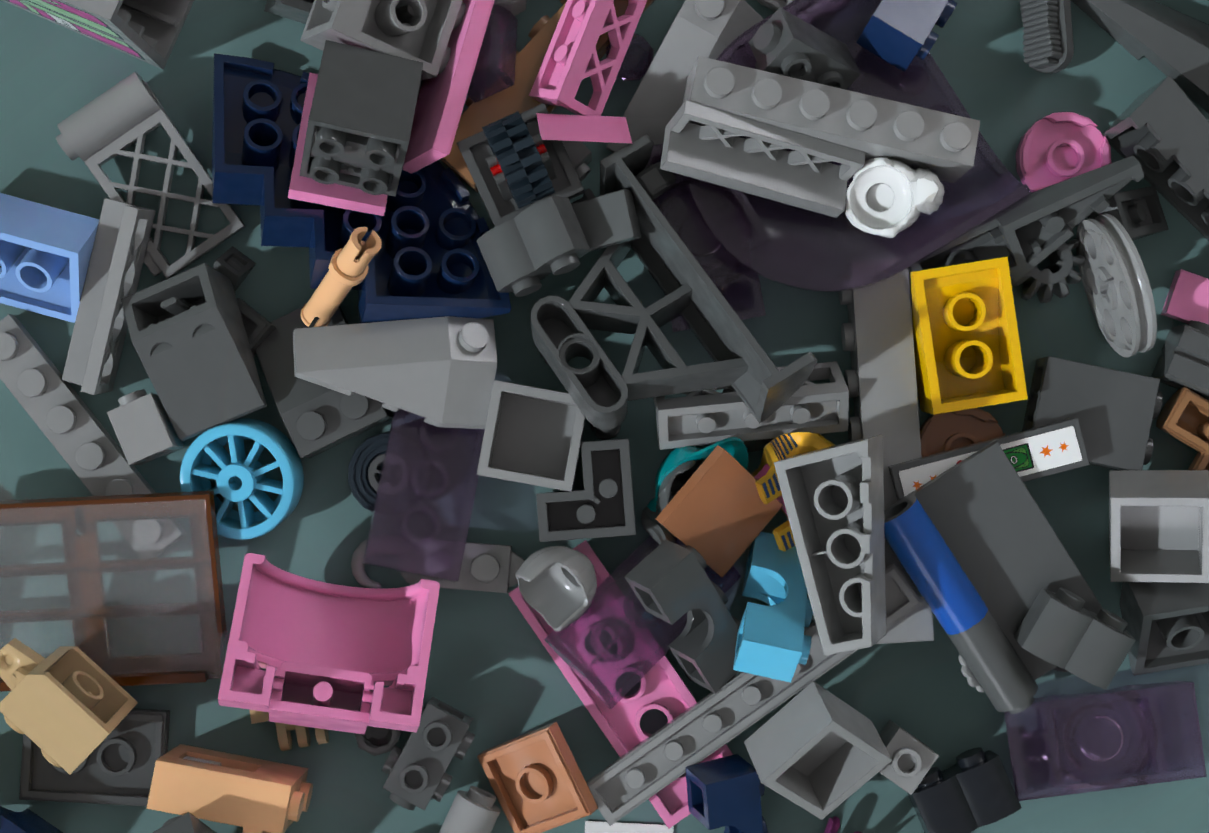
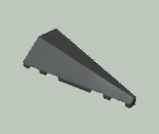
(1161, 34)

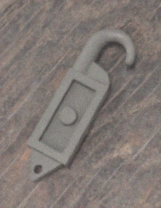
(482, 569)

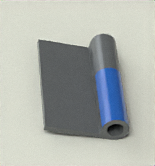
(979, 563)

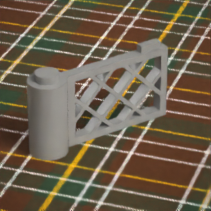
(114, 124)

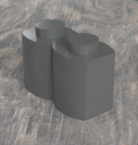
(534, 245)
(1074, 637)

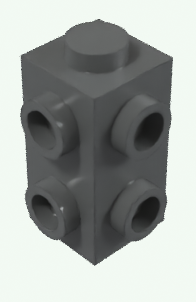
(802, 51)
(420, 767)

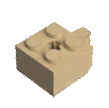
(61, 701)

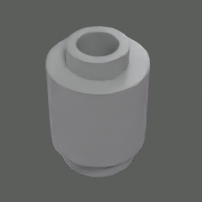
(471, 812)

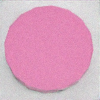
(1060, 149)

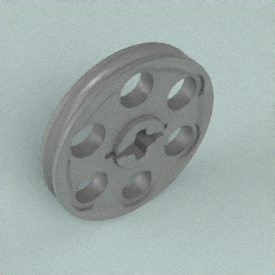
(1116, 285)

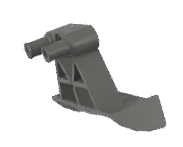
(599, 389)

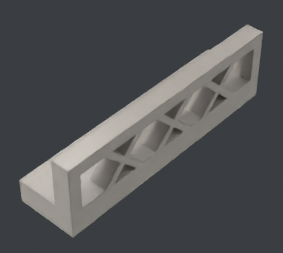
(759, 162)
(110, 277)
(713, 416)

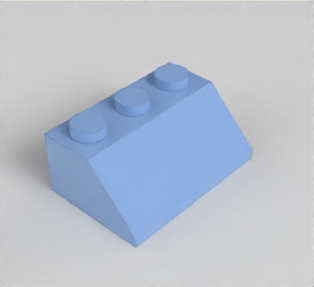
(43, 257)

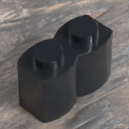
(965, 795)

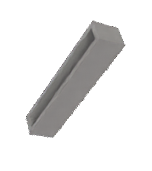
(841, 116)

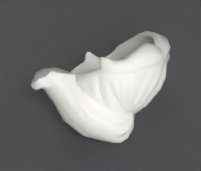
(890, 196)

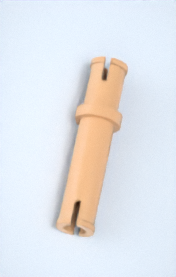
(346, 269)

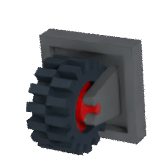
(517, 166)

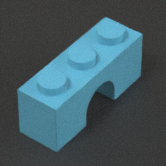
(773, 636)

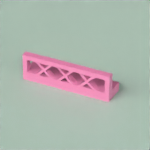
(575, 49)

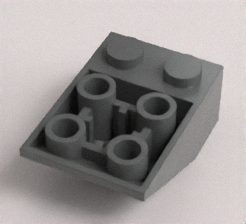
(195, 349)

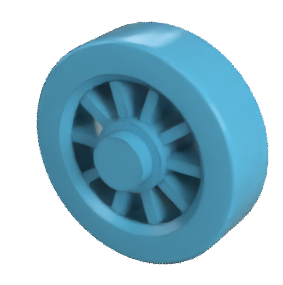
(243, 477)

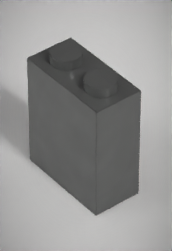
(1110, 406)

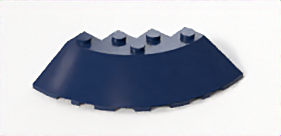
(427, 232)

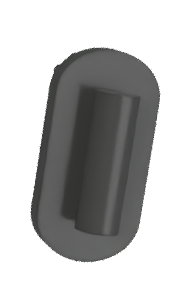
(1047, 34)

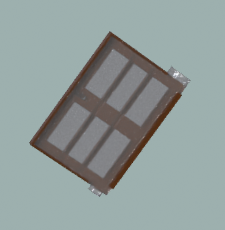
(119, 580)

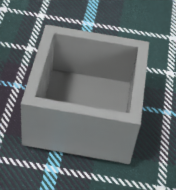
(531, 436)
(1159, 526)
(817, 751)

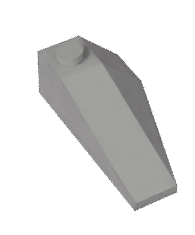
(698, 30)
(416, 365)

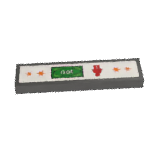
(1031, 452)

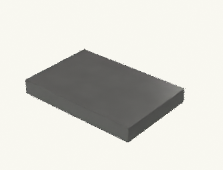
(112, 774)

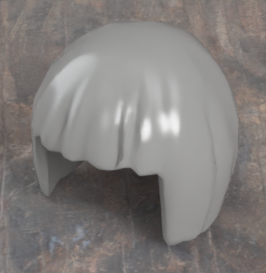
(558, 584)

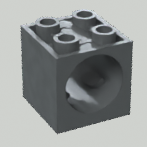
(361, 118)

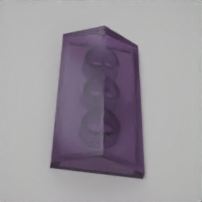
(616, 636)

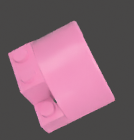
(328, 650)

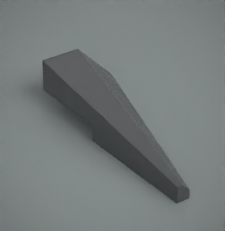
(1039, 222)

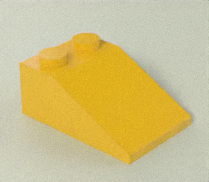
(966, 337)

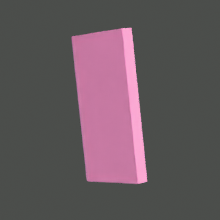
(444, 96)

